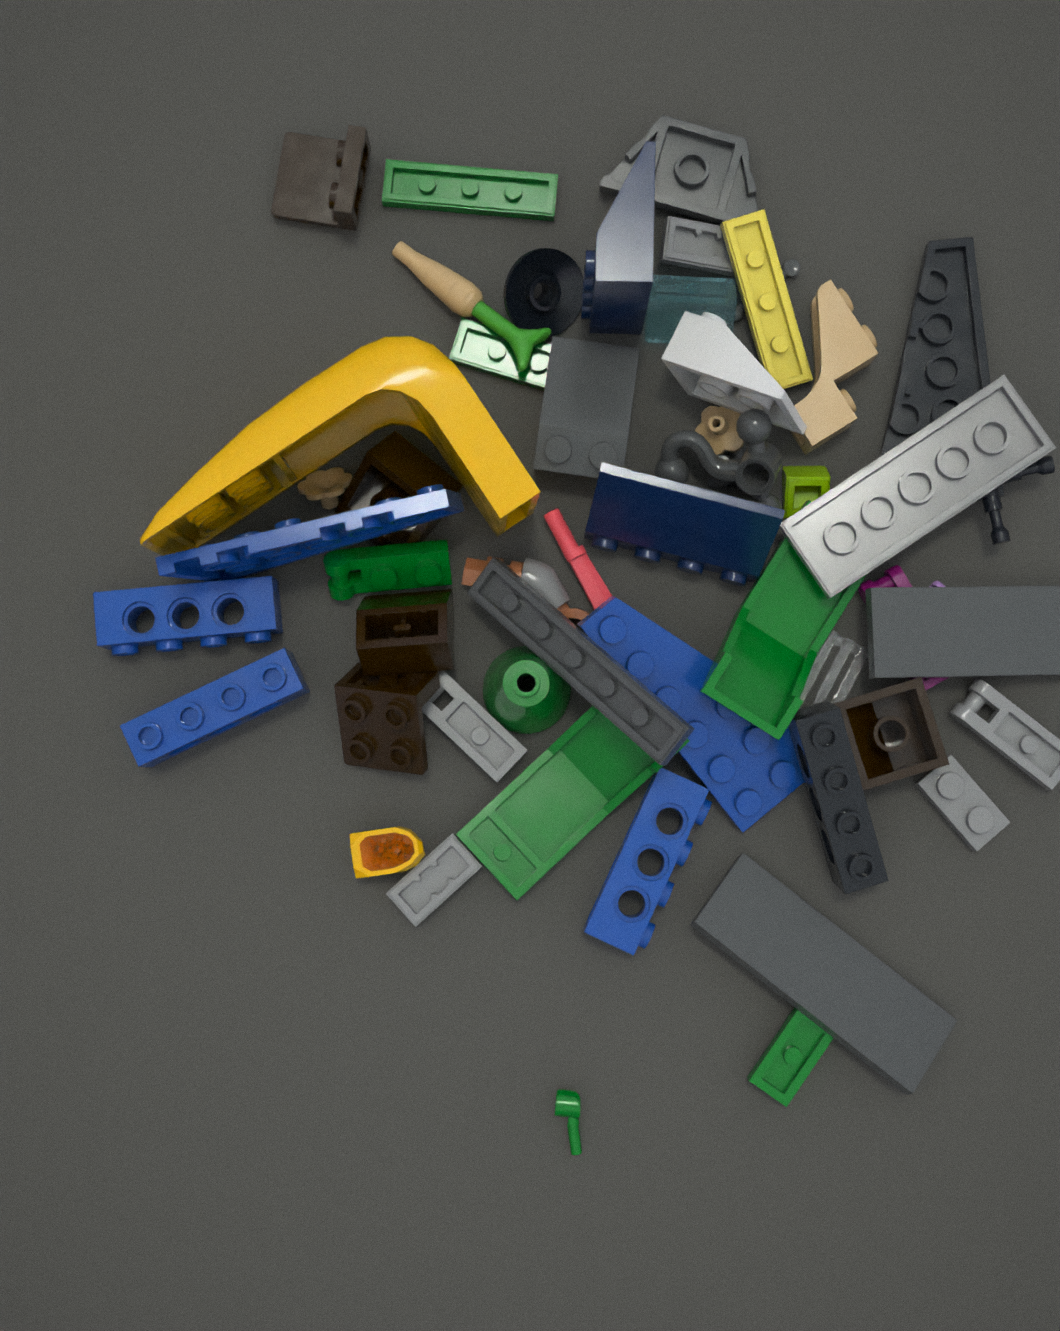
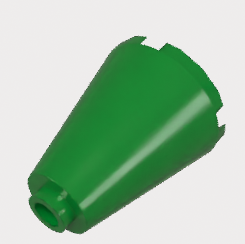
(522, 710)

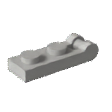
(474, 730)
(1011, 733)

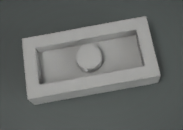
(962, 804)

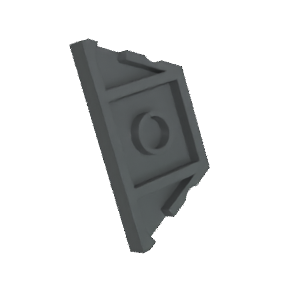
(696, 171)

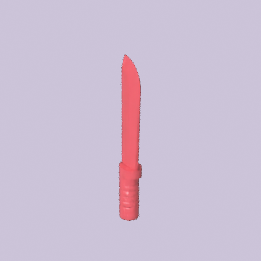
(578, 559)

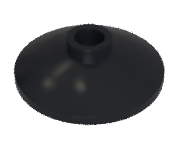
(560, 294)

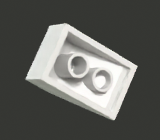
(722, 371)

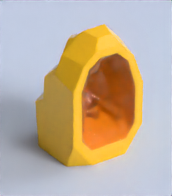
(385, 851)

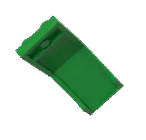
(774, 642)
(557, 801)

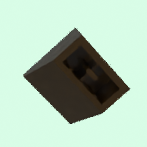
(406, 632)

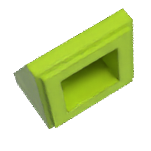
(801, 485)

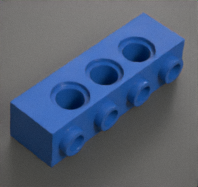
(119, 609)
(215, 708)
(635, 930)

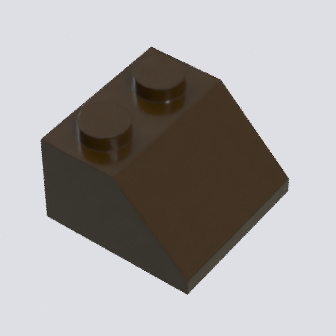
(392, 471)
(893, 733)

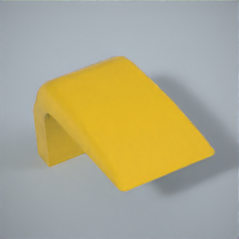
(369, 389)

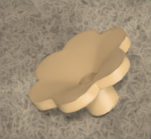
(723, 437)
(325, 486)

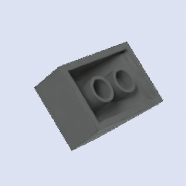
(585, 407)

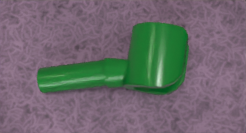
(568, 1105)

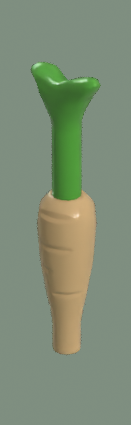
(467, 301)

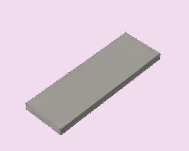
(916, 486)

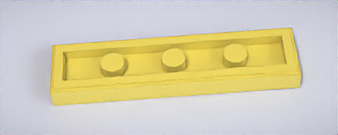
(766, 298)

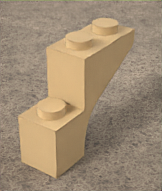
(839, 352)

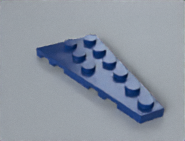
(299, 540)
(729, 755)

